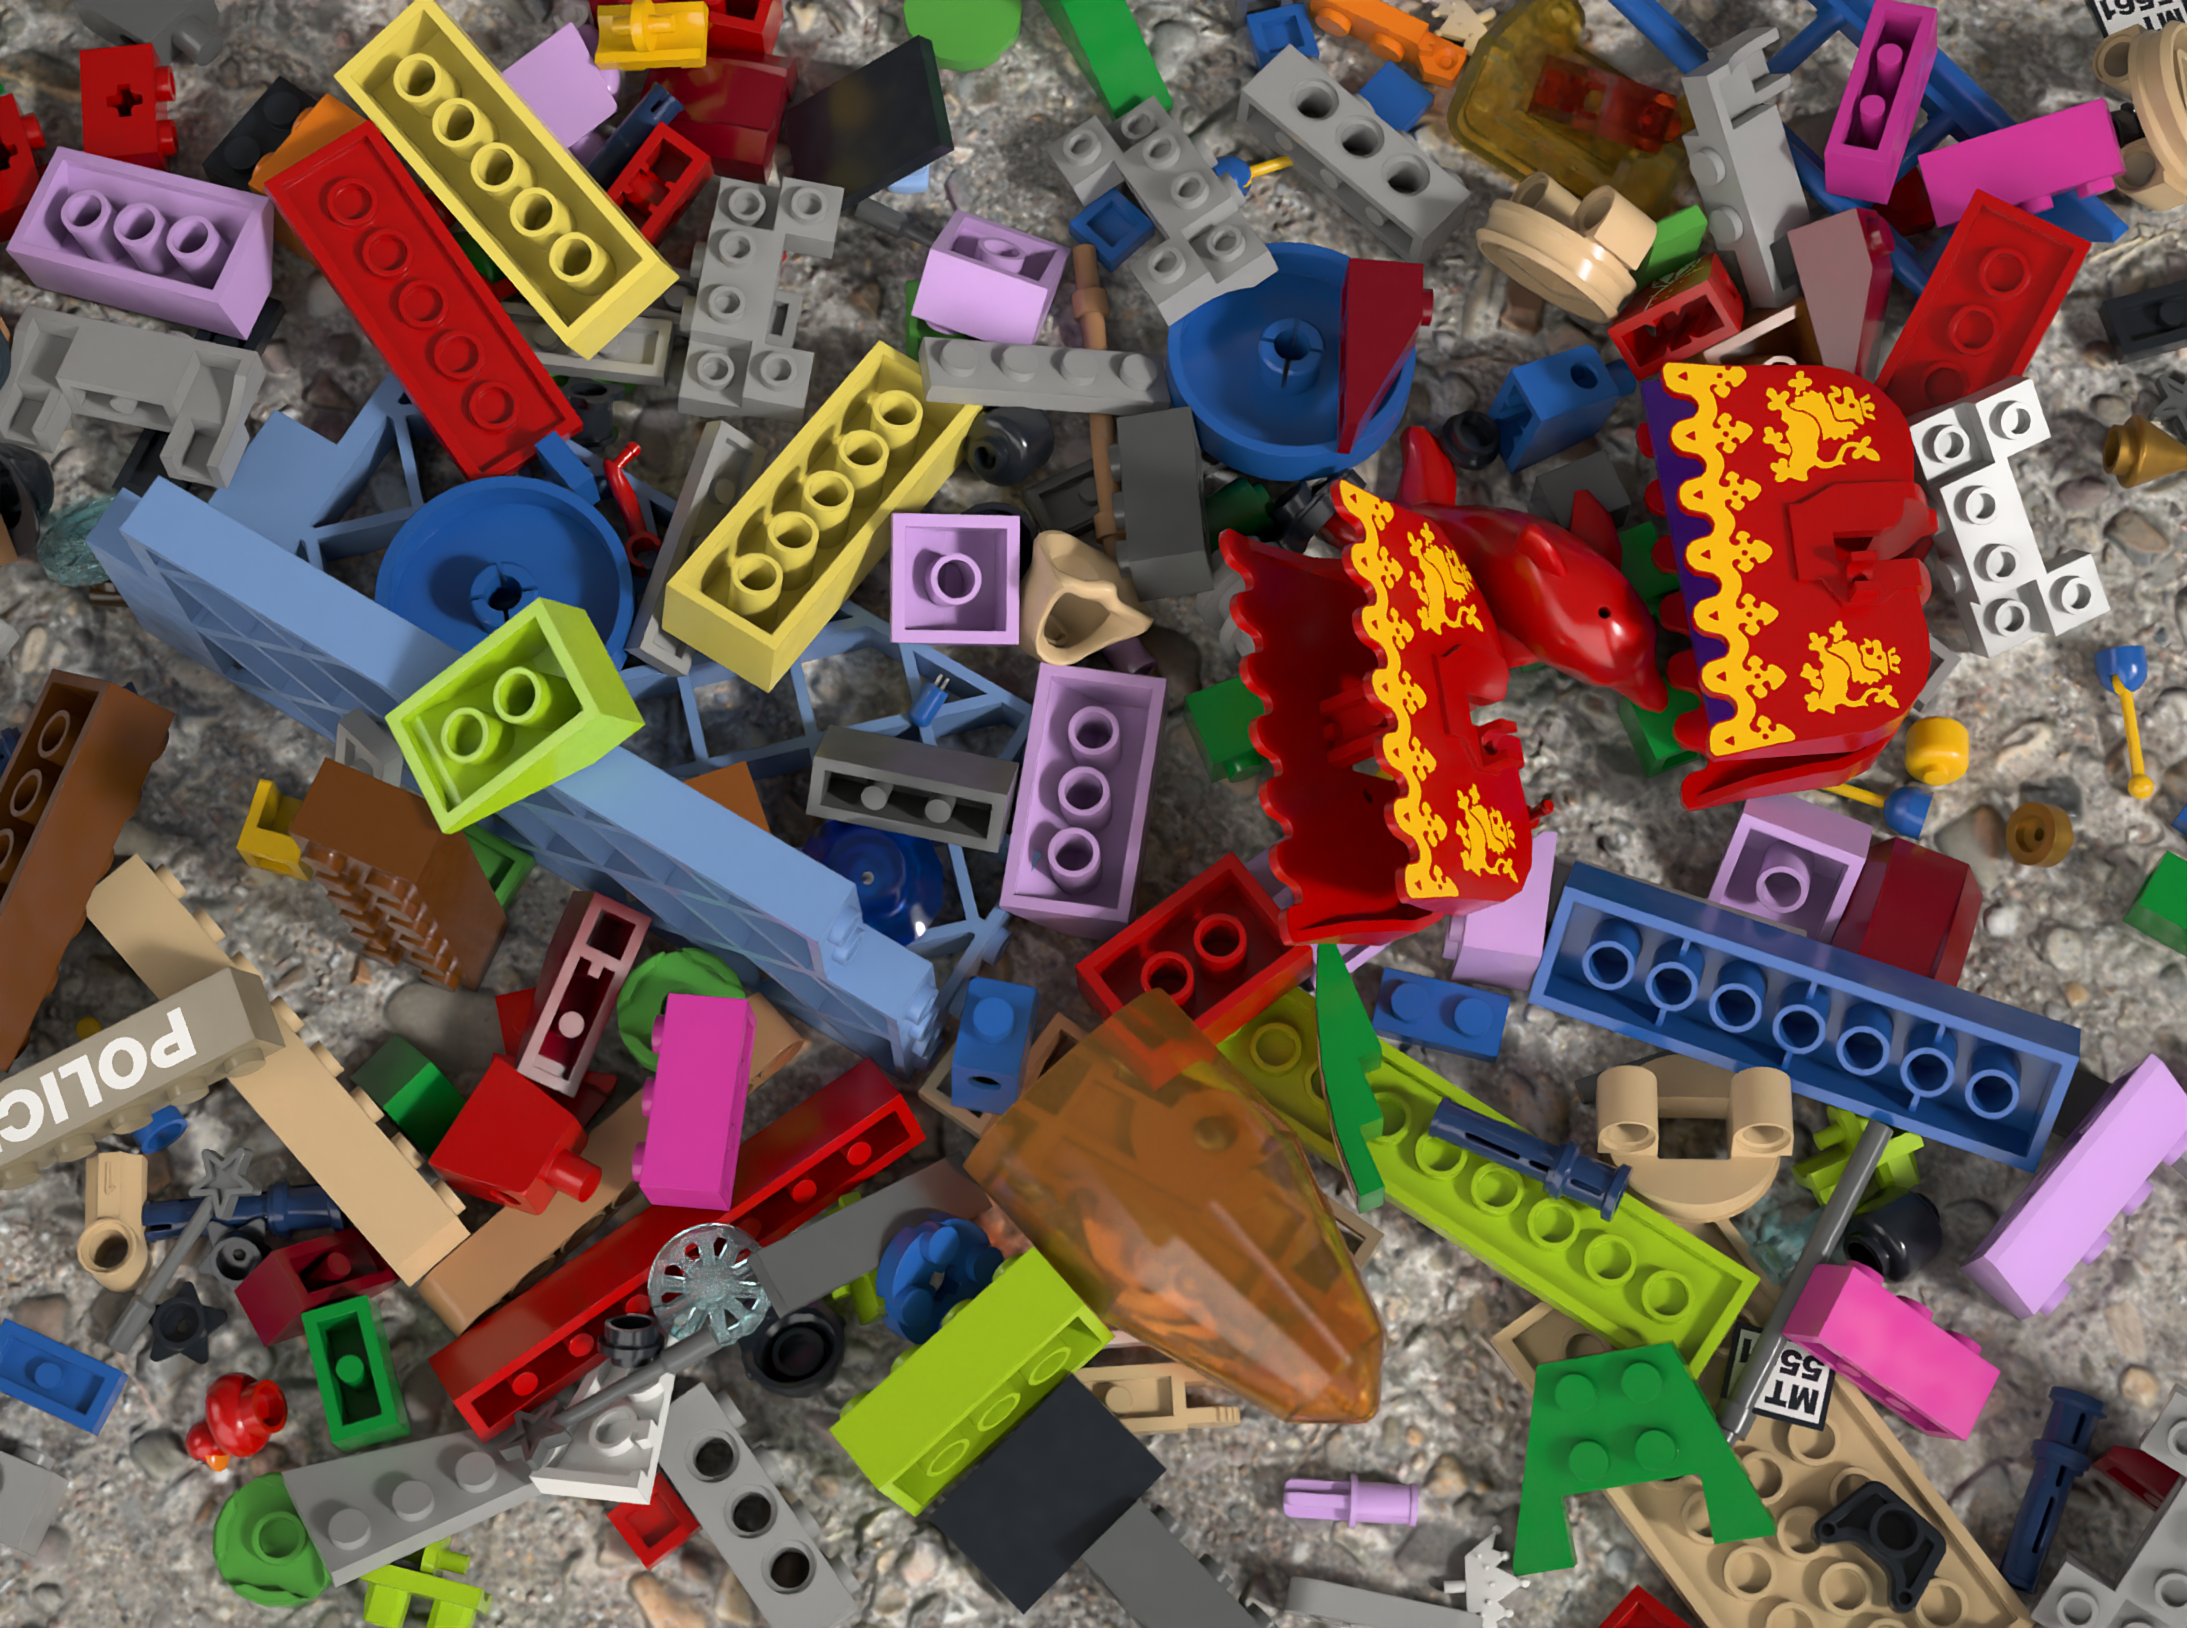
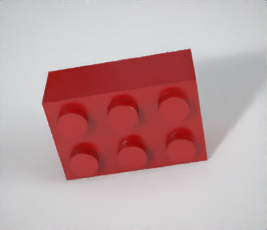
(1207, 948)

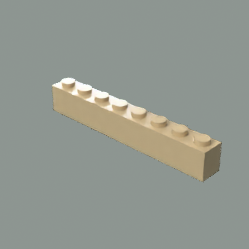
(297, 1087)

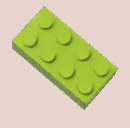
(970, 1381)

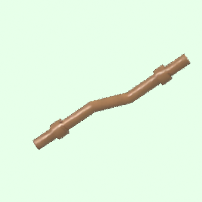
(1091, 310)

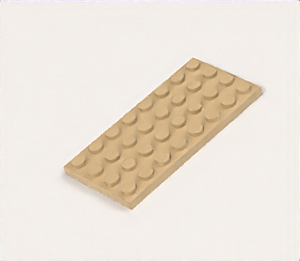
(1800, 1478)

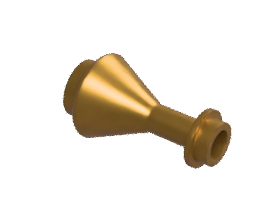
(2141, 452)

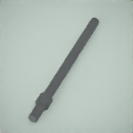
(1736, 1413)

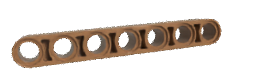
(521, 1248)

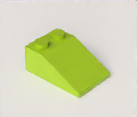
(514, 715)

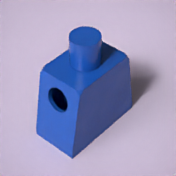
(1556, 404)
(993, 1044)

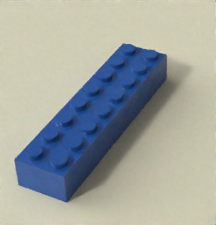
(1822, 1015)

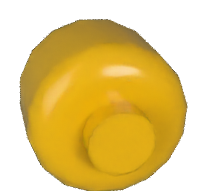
(1937, 750)

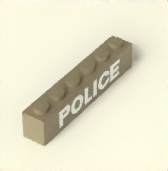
(132, 1071)

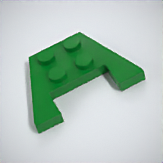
(1619, 1424)

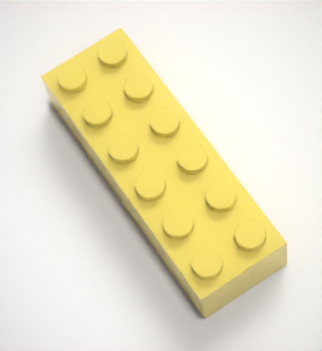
(506, 177)
(816, 520)

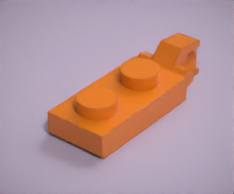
(1392, 36)

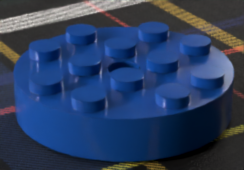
(1232, 368)
(501, 542)

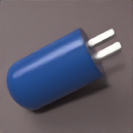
(928, 703)

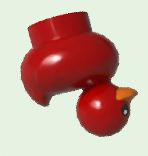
(238, 1419)

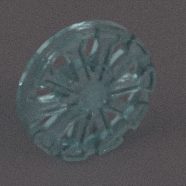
(66, 553)
(707, 1283)

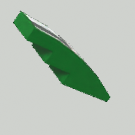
(1345, 1054)

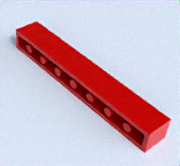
(779, 1183)

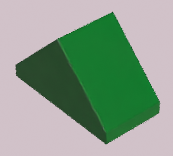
(410, 1092)

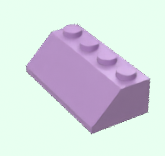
(148, 242)
(1085, 800)
(2082, 1190)

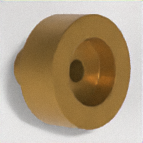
(2039, 834)

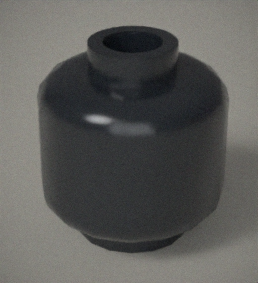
(1008, 444)
(1893, 1233)

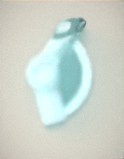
(1784, 1249)

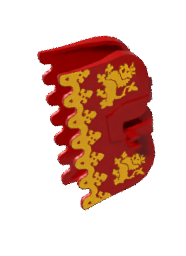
(1815, 616)
(1387, 665)

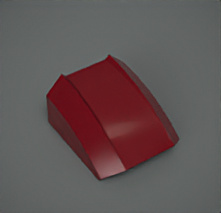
(732, 108)
(1912, 910)

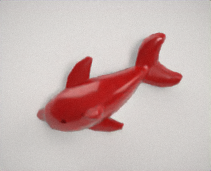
(1548, 588)

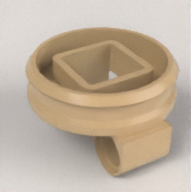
(2159, 92)
(1567, 247)
(1678, 1086)

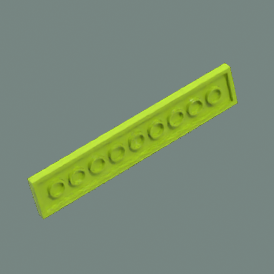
(1617, 1278)

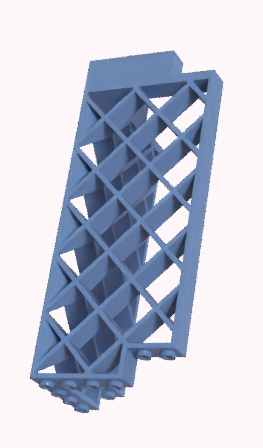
(257, 589)

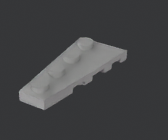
(403, 1498)

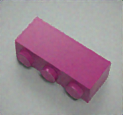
(1881, 101)
(2027, 163)
(695, 1101)
(1892, 1349)

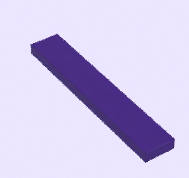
(1661, 414)

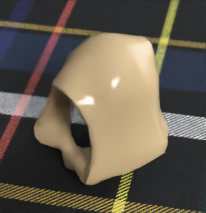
(1075, 601)

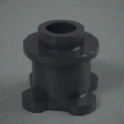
(594, 406)

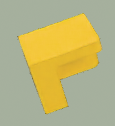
(266, 837)

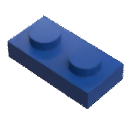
(1440, 1015)
(57, 1378)

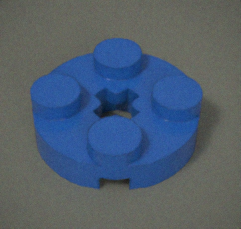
(913, 1256)

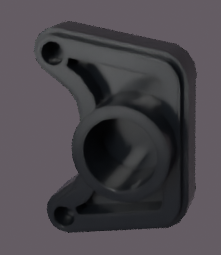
(1305, 510)
(1890, 1535)

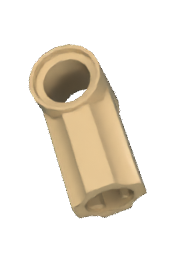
(114, 1216)

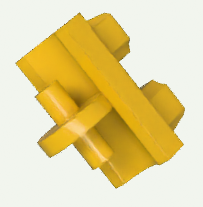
(652, 35)

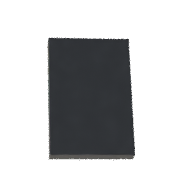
(872, 124)
(1048, 1493)

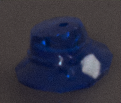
(905, 873)

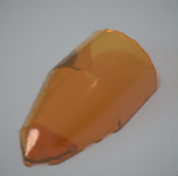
(1189, 1216)

